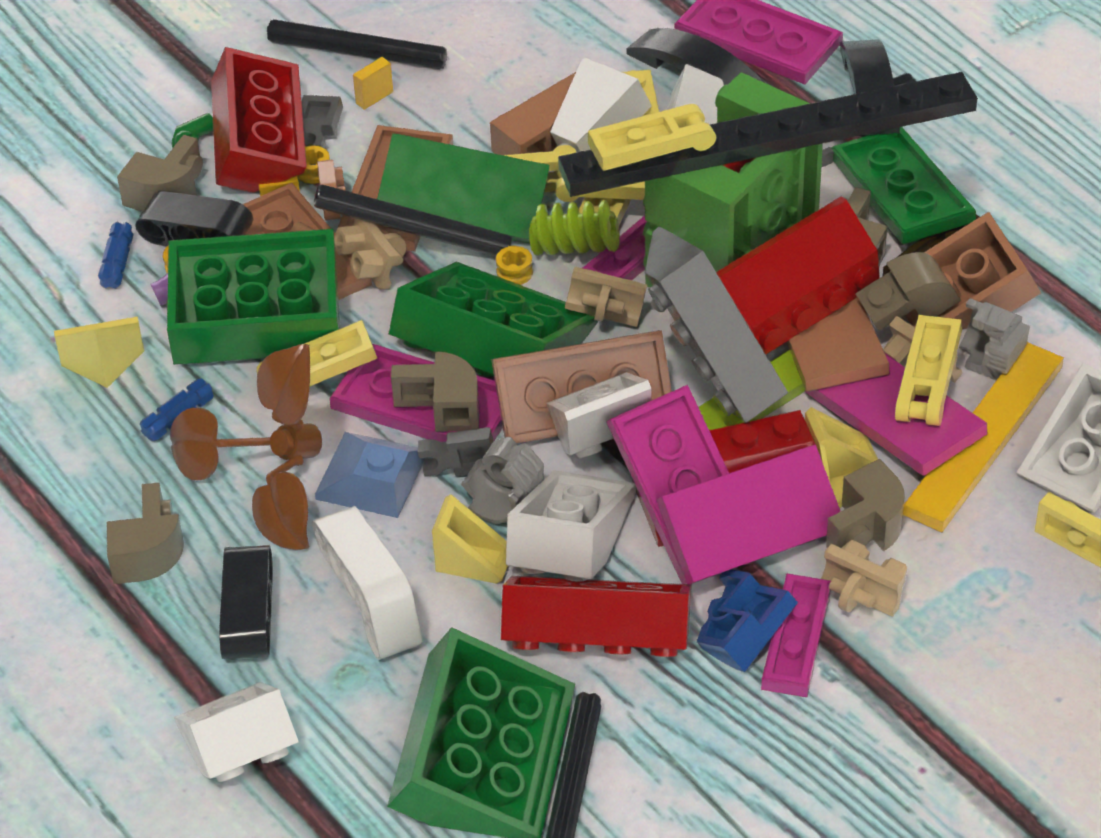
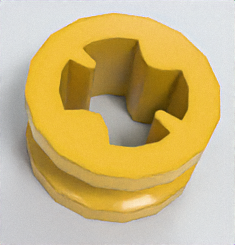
(313, 154)
(514, 264)

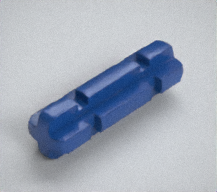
(115, 255)
(155, 425)

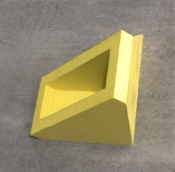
(100, 349)
(839, 447)
(467, 544)

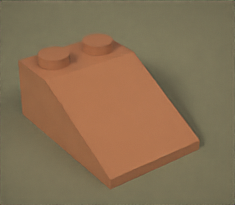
(981, 268)

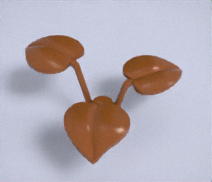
(282, 504)

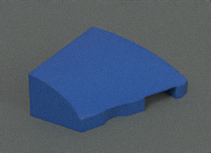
(743, 619)

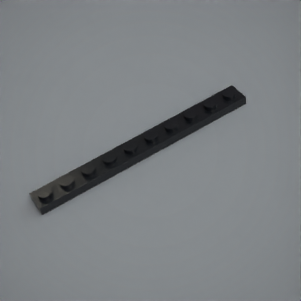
(785, 131)

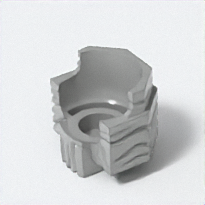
(993, 339)
(502, 479)

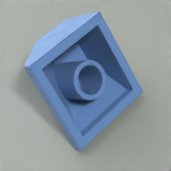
(370, 474)

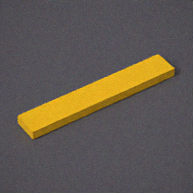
(1004, 410)

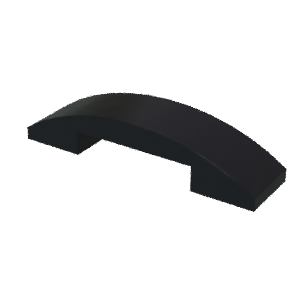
(684, 48)
(867, 68)

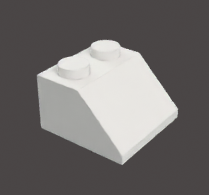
(237, 731)

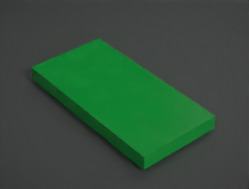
(464, 184)
(904, 185)

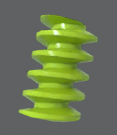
(574, 229)

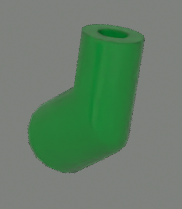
(194, 128)

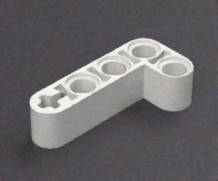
(371, 580)

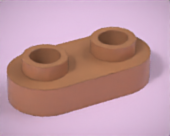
(331, 177)

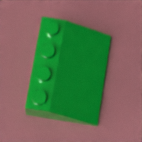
(250, 294)
(482, 317)
(482, 741)

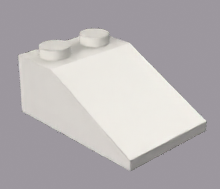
(583, 414)
(1069, 446)
(567, 525)

